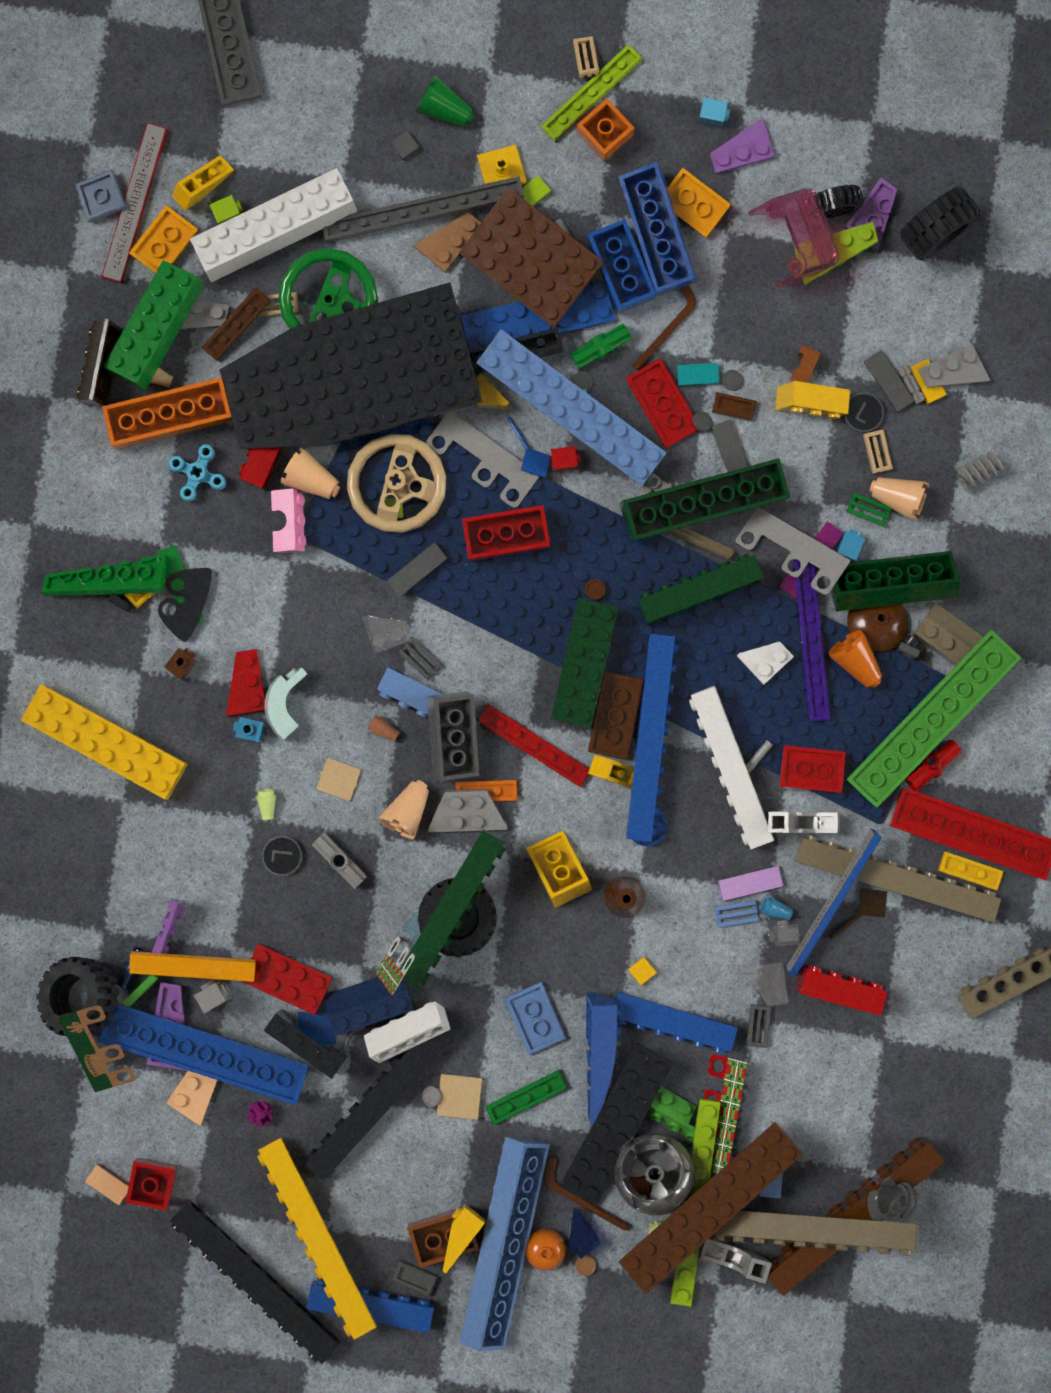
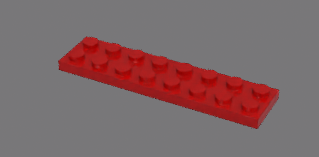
(972, 833)

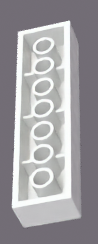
(273, 225)

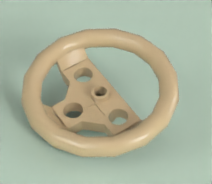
(431, 491)

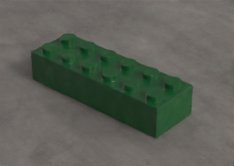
(896, 581)
(699, 590)
(584, 663)

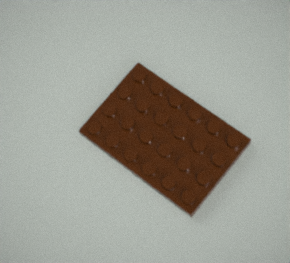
(531, 257)

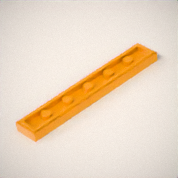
(192, 966)

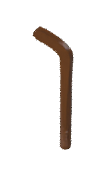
(691, 304)
(553, 1185)

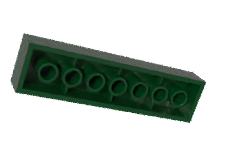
(704, 500)
(451, 907)

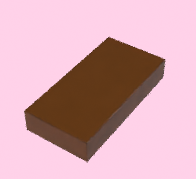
(734, 406)

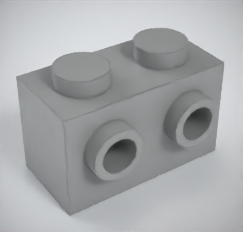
(212, 995)

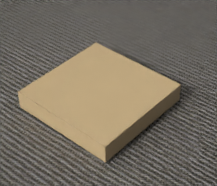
(459, 1096)

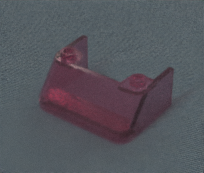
(808, 231)

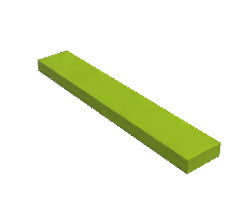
(591, 93)

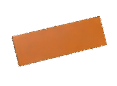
(499, 790)

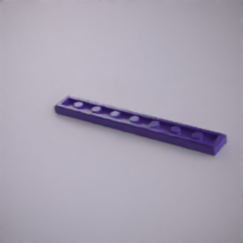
(811, 644)

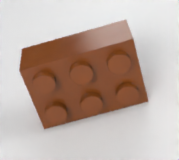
(431, 1238)

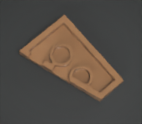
(446, 243)

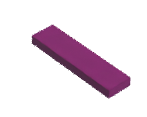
(827, 536)

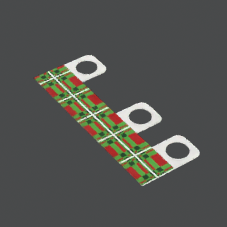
(389, 971)

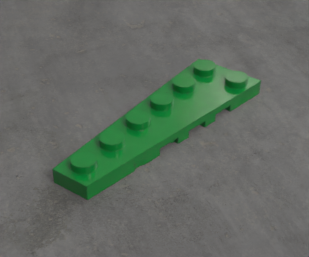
(126, 578)

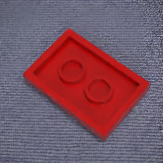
(812, 769)

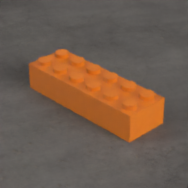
(167, 413)

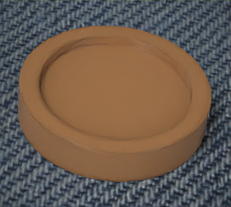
(586, 1265)

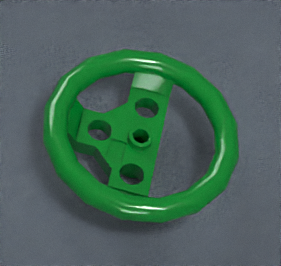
(342, 265)

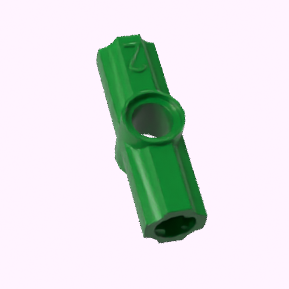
(601, 346)

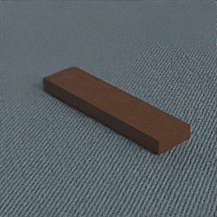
(236, 323)

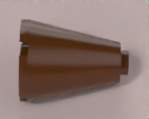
(614, 897)

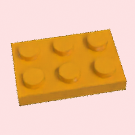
(696, 203)
(163, 240)

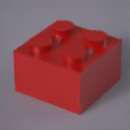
(151, 1184)

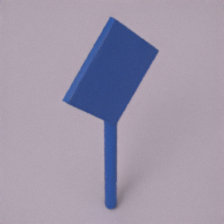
(534, 461)

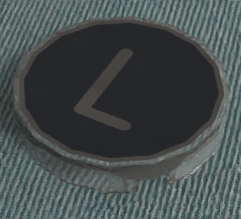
(864, 412)
(282, 855)

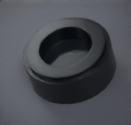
(912, 641)

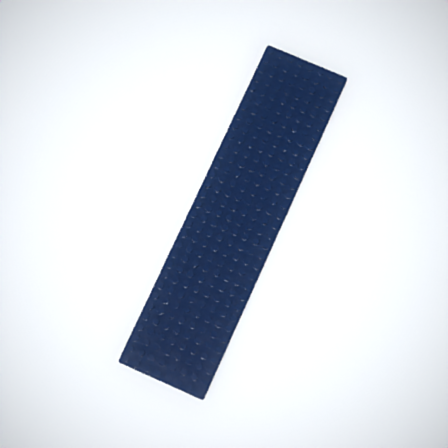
(535, 597)

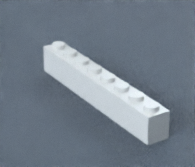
(732, 767)

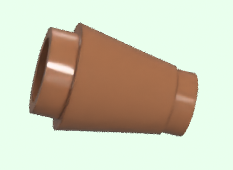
(381, 727)

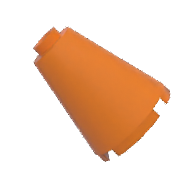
(857, 659)

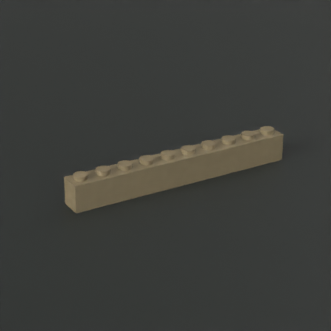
(901, 880)
(821, 1232)

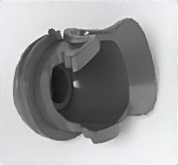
(892, 1201)

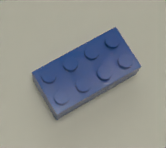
(623, 266)

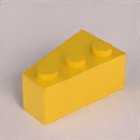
(812, 399)

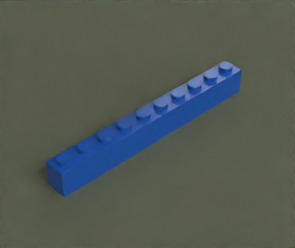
(650, 738)

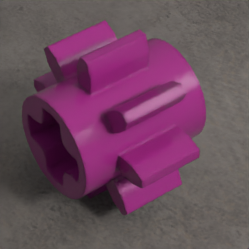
(260, 1113)

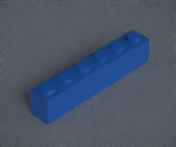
(676, 1022)
(383, 1307)

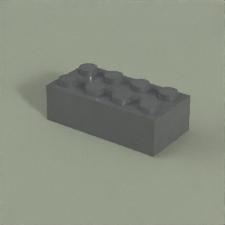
(453, 736)

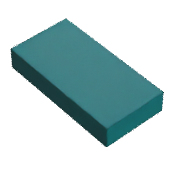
(697, 374)

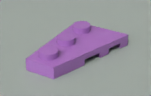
(875, 209)

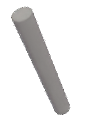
(758, 755)

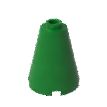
(444, 104)

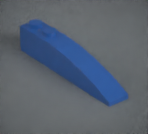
(602, 1039)

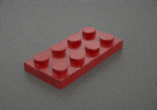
(289, 979)

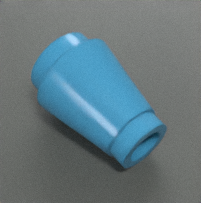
(773, 908)

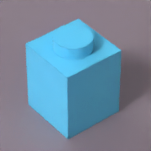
(714, 112)

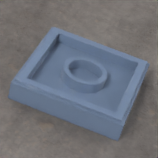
(101, 196)

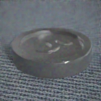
(432, 1096)

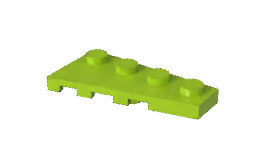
(850, 244)

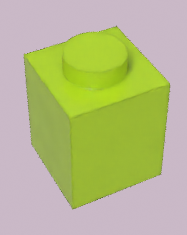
(226, 209)

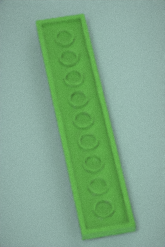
(933, 718)

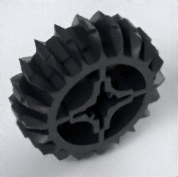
(840, 200)

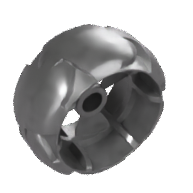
(674, 1157)

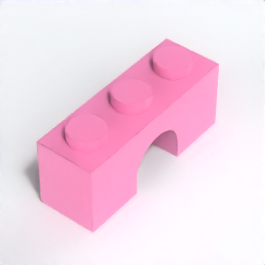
(291, 537)

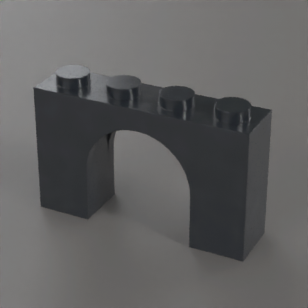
(324, 1058)

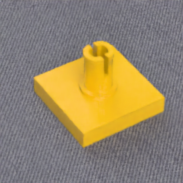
(501, 165)

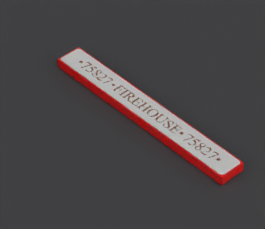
(135, 202)

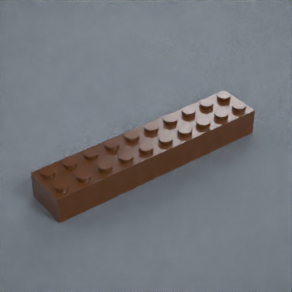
(907, 1166)
(711, 1207)

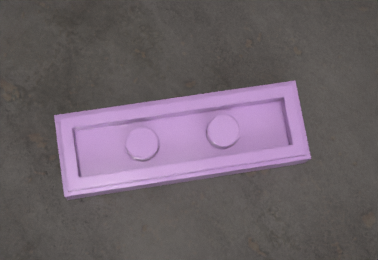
(750, 883)

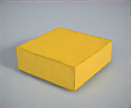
(642, 970)

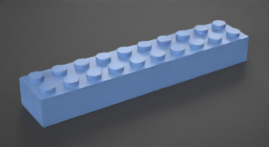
(571, 407)
(504, 1244)

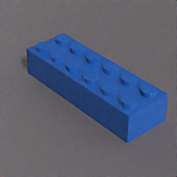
(658, 229)

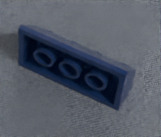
(366, 1004)

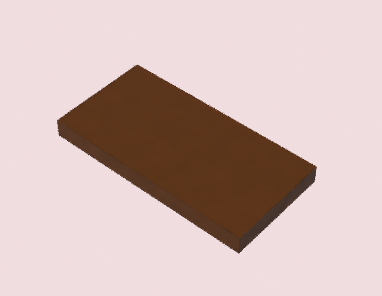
(615, 715)

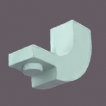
(275, 704)

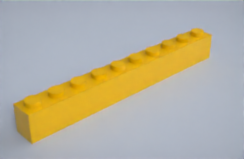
(317, 1238)

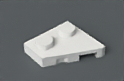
(765, 660)

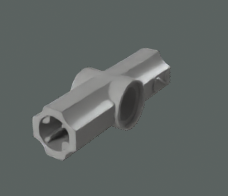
(329, 851)

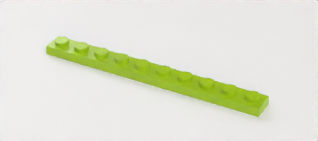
(702, 1160)

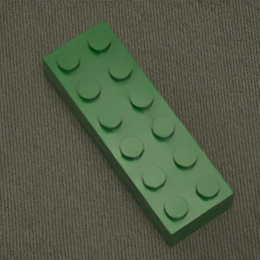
(154, 325)

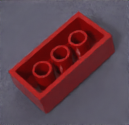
(506, 533)
(842, 991)

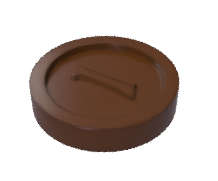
(595, 589)

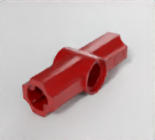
(941, 758)

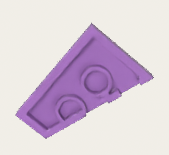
(743, 149)
(169, 928)

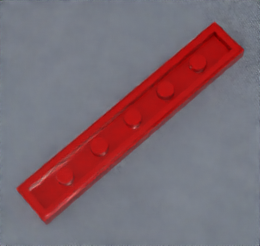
(534, 745)

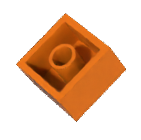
(605, 129)

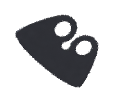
(195, 594)

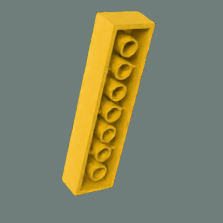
(104, 741)

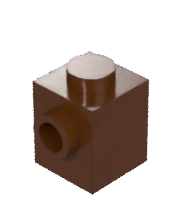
(181, 663)

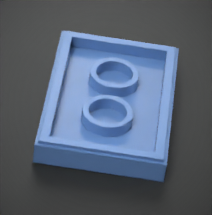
(535, 1018)

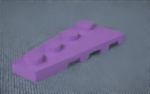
(171, 1007)

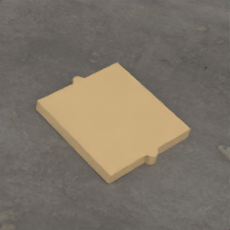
(338, 779)

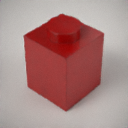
(565, 458)

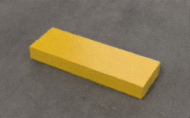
(970, 870)

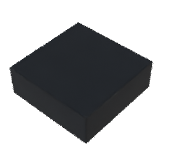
(119, 602)

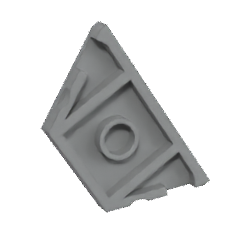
(466, 812)

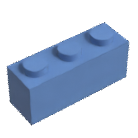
(406, 691)

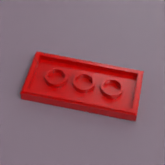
(662, 403)

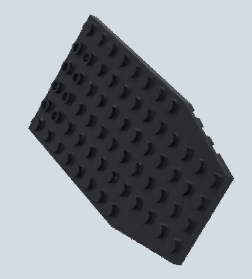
(354, 374)

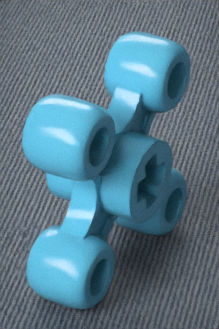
(194, 481)

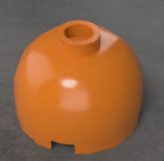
(545, 1249)

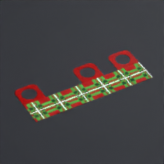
(730, 1099)

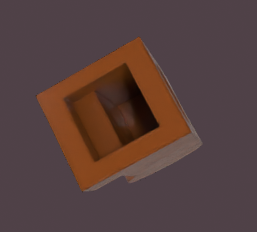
(806, 365)

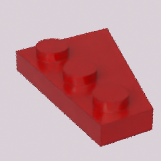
(246, 685)

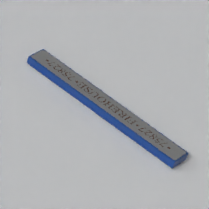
(833, 902)

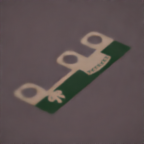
(90, 1057)

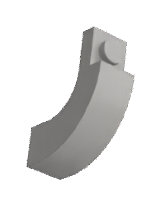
(803, 822)
(738, 1258)

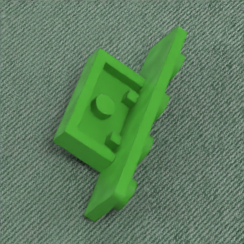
(673, 1113)

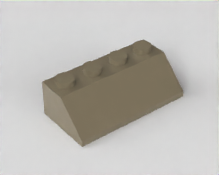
(946, 634)

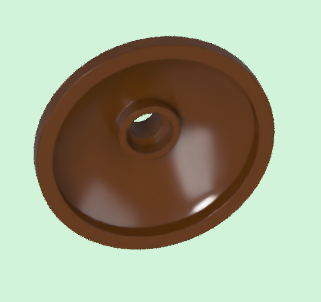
(880, 635)

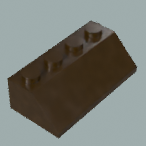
(96, 380)

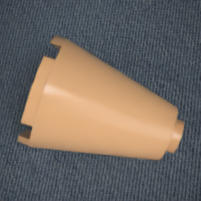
(310, 476)
(901, 495)
(406, 810)

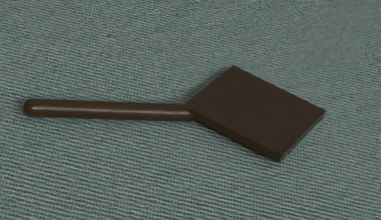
(871, 904)

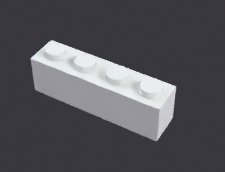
(406, 1032)

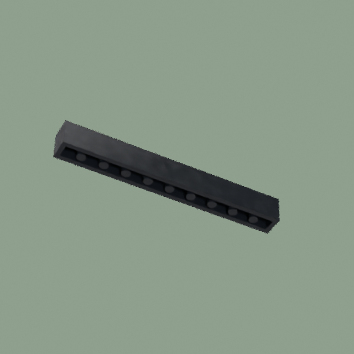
(378, 1101)
(255, 1281)

